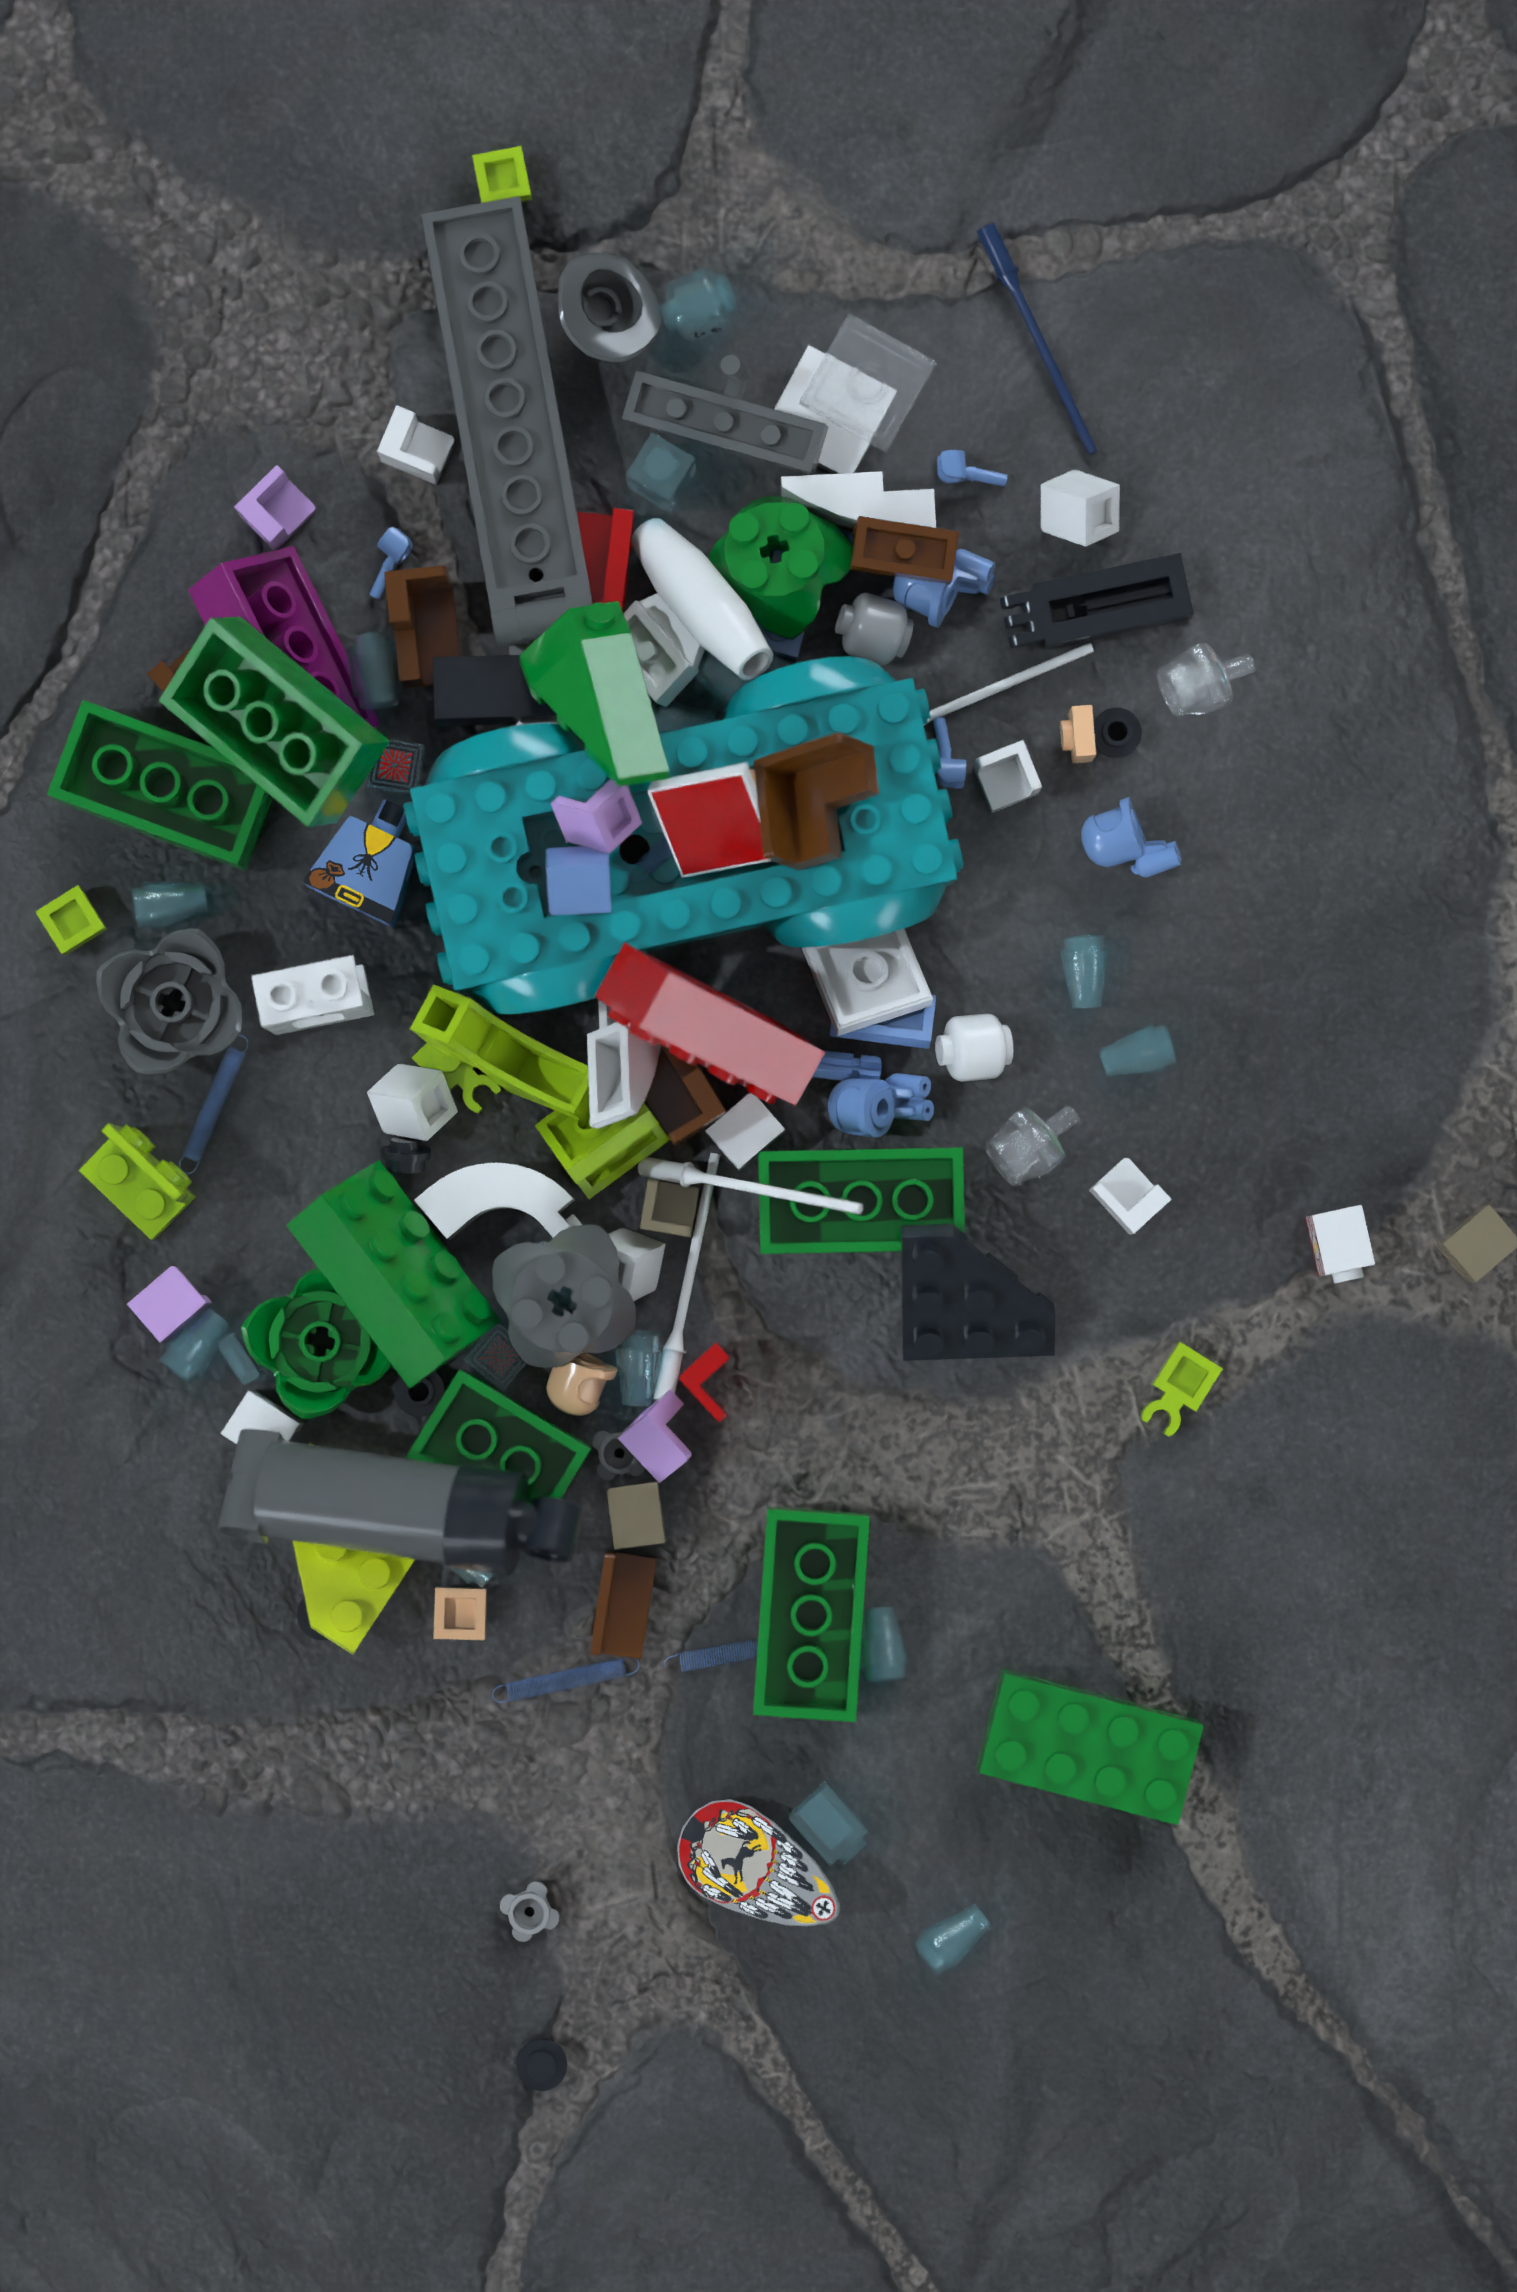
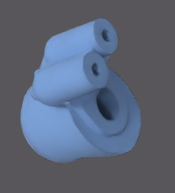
(935, 599)
(1119, 838)
(870, 1105)

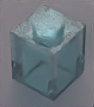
(661, 472)
(829, 1824)

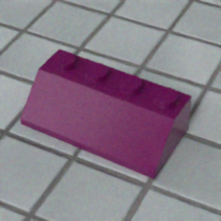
(282, 605)

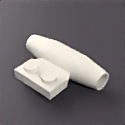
(687, 615)

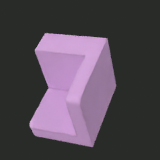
(275, 508)
(600, 821)
(168, 1304)
(653, 1441)

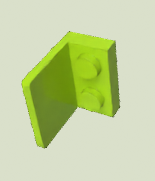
(136, 1182)

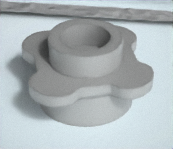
(525, 1925)

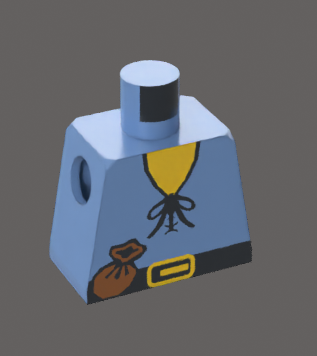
(367, 865)

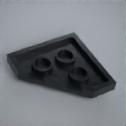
(966, 1301)

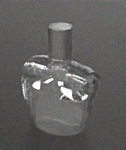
(1199, 681)
(1029, 1146)

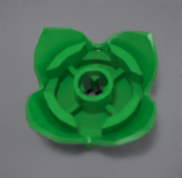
(786, 593)
(279, 1340)

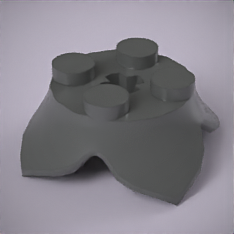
(133, 990)
(576, 1259)

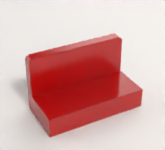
(607, 553)
(699, 1372)

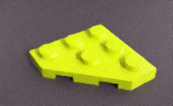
(346, 1589)

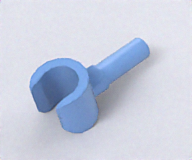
(953, 469)
(397, 548)
(952, 770)

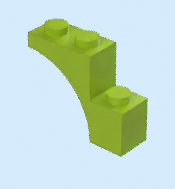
(509, 1057)

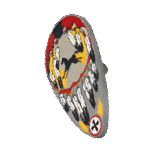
(753, 1866)

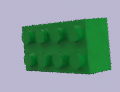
(273, 720)
(159, 786)
(891, 1185)
(393, 1273)
(811, 1614)
(1089, 1746)

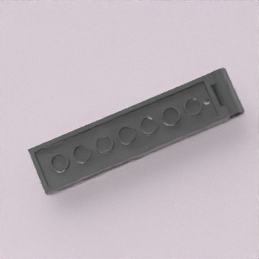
(507, 417)

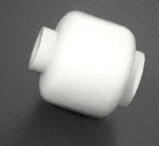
(974, 1047)

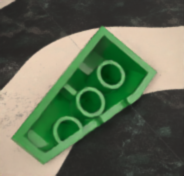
(596, 687)

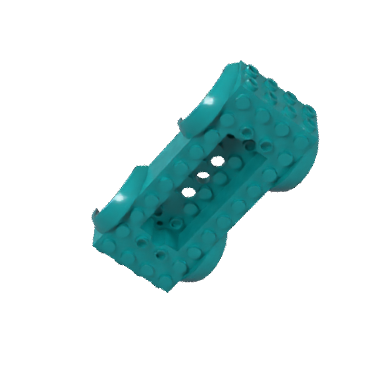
(492, 819)

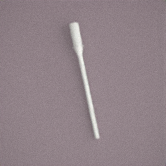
(1010, 681)
(687, 1174)
(674, 1346)

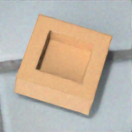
(1078, 734)
(460, 1613)

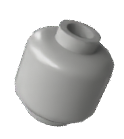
(874, 628)

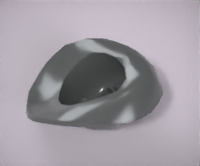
(607, 307)

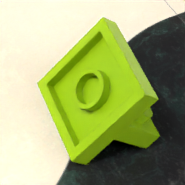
(602, 1154)

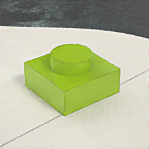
(502, 175)
(71, 920)

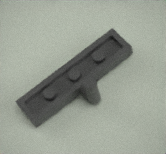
(725, 419)

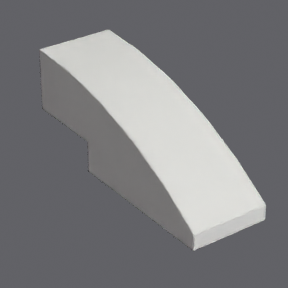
(850, 495)
(618, 1070)

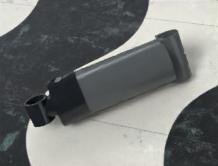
(392, 1506)

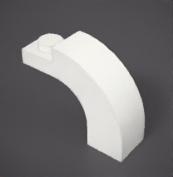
(491, 1186)

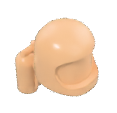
(579, 1384)

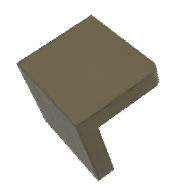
(669, 1208)
(1478, 1243)
(636, 1515)

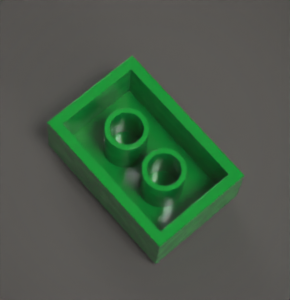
(493, 1431)

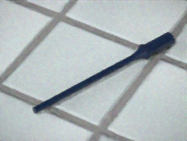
(1008, 275)

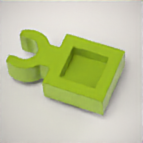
(456, 1074)
(1184, 1381)

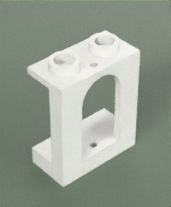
(298, 995)

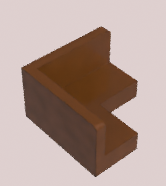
(423, 621)
(801, 794)
(682, 1098)

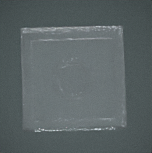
(867, 382)

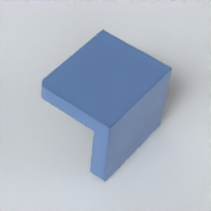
(578, 881)

